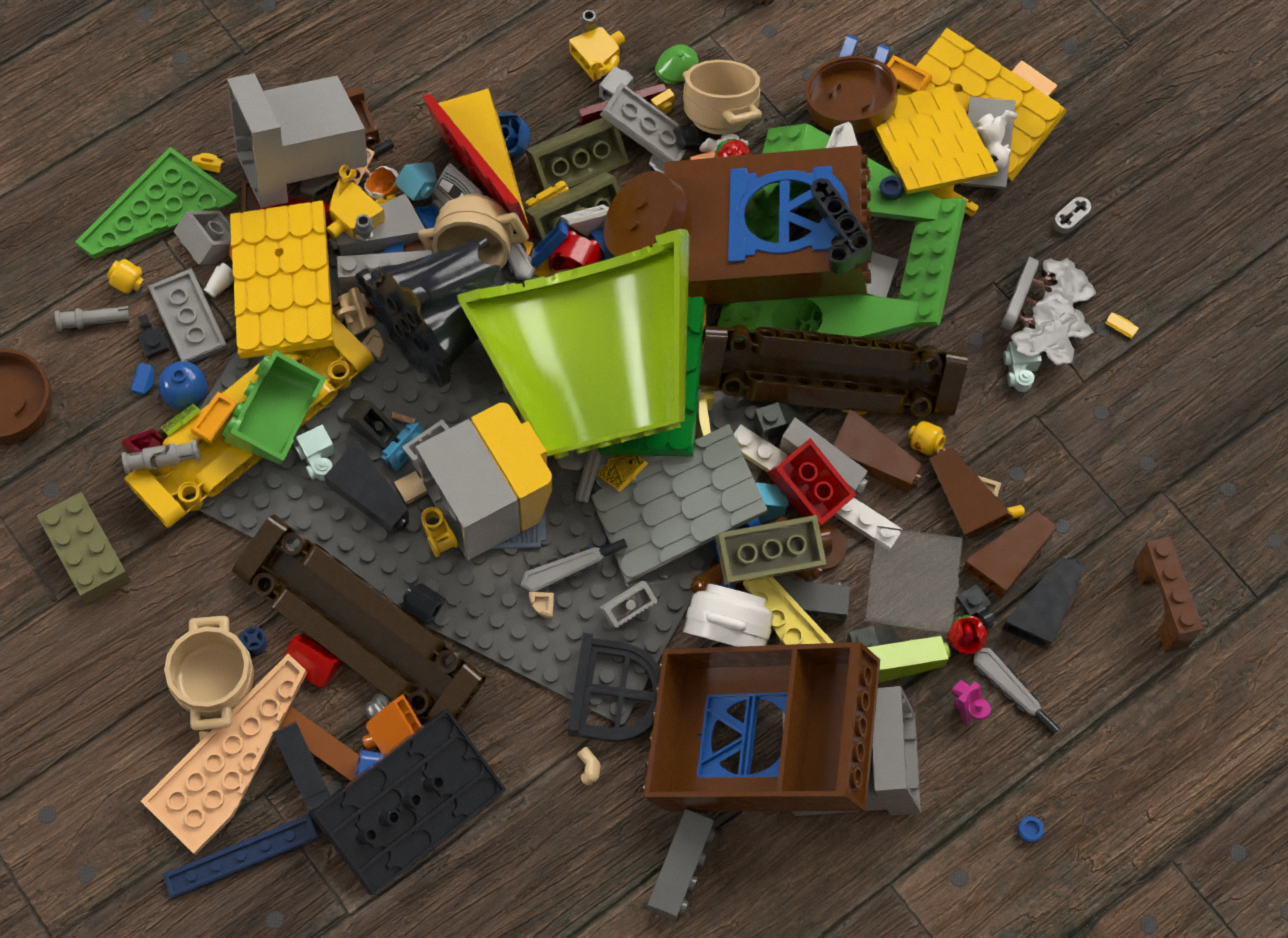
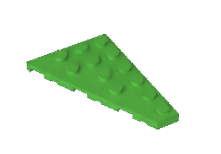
(155, 204)

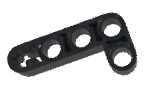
(837, 222)
(302, 765)

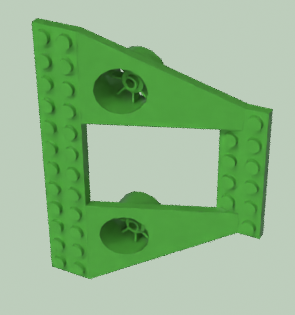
(858, 315)

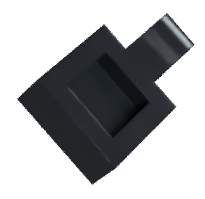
(152, 340)
(976, 604)

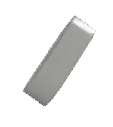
(1075, 218)

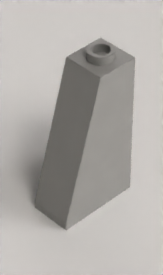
(399, 226)
(851, 471)

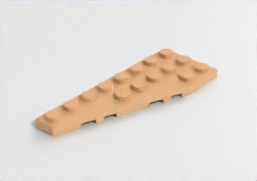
(214, 776)

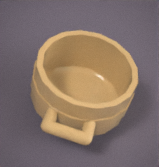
(721, 96)
(475, 218)
(209, 672)

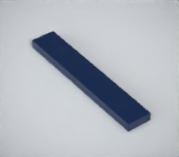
(240, 857)

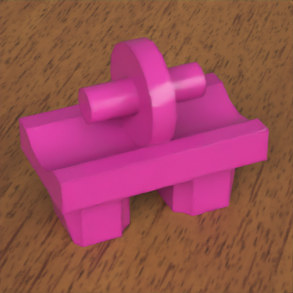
(970, 702)

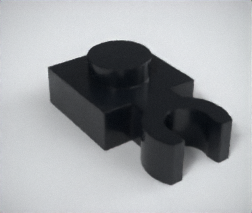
(689, 137)

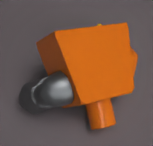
(388, 722)

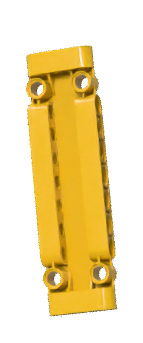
(221, 463)

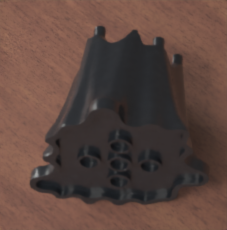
(422, 306)

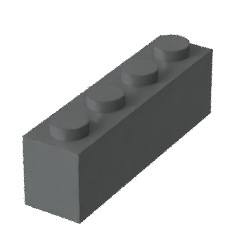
(818, 599)
(680, 865)

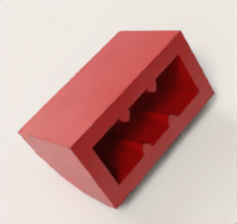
(314, 658)

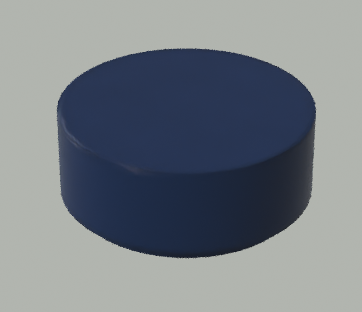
(891, 188)

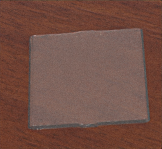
(913, 579)

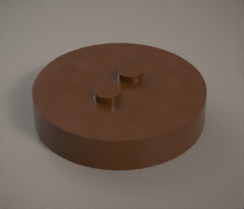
(853, 92)
(642, 210)
(23, 396)

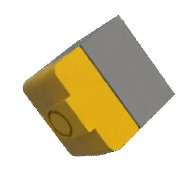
(487, 478)

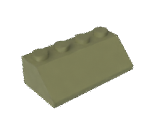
(578, 154)
(589, 194)

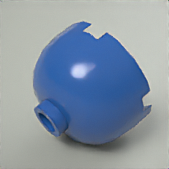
(515, 133)
(182, 385)

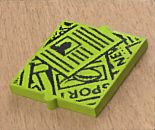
(180, 419)

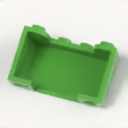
(273, 407)

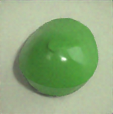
(675, 62)

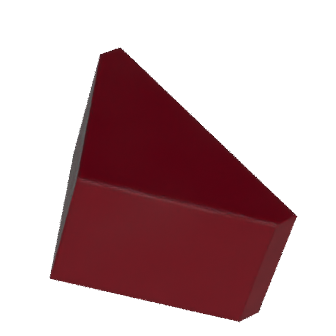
(142, 440)

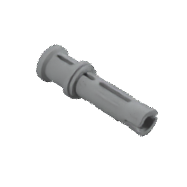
(82, 318)

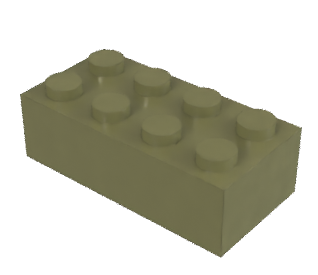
(83, 548)
(770, 550)

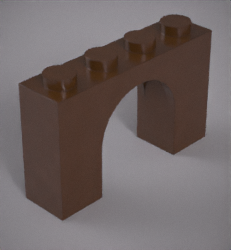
(1160, 564)

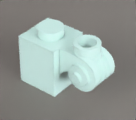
(1020, 368)
(315, 448)

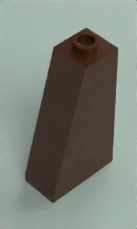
(877, 453)
(968, 495)
(1009, 555)

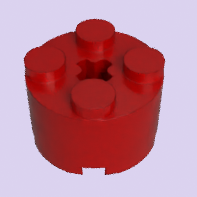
(575, 253)

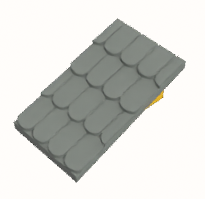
(679, 504)

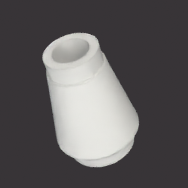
(220, 280)

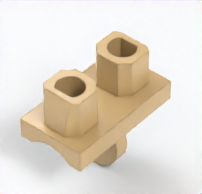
(354, 312)

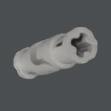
(165, 455)

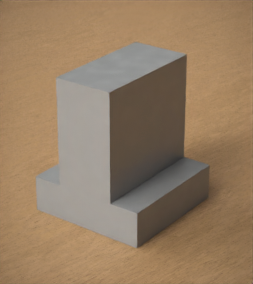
(293, 133)
(893, 757)

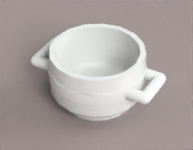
(729, 617)

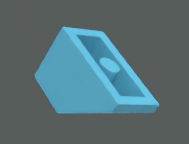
(417, 180)
(774, 501)

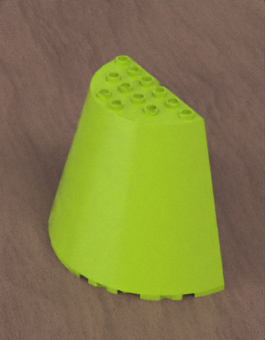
(593, 347)

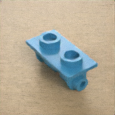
(394, 452)

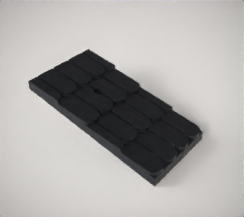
(408, 801)

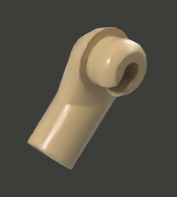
(592, 766)

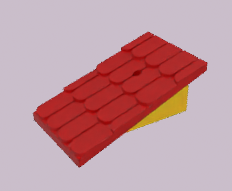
(476, 140)

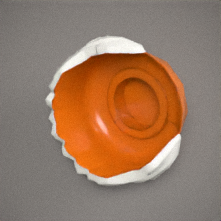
(381, 183)

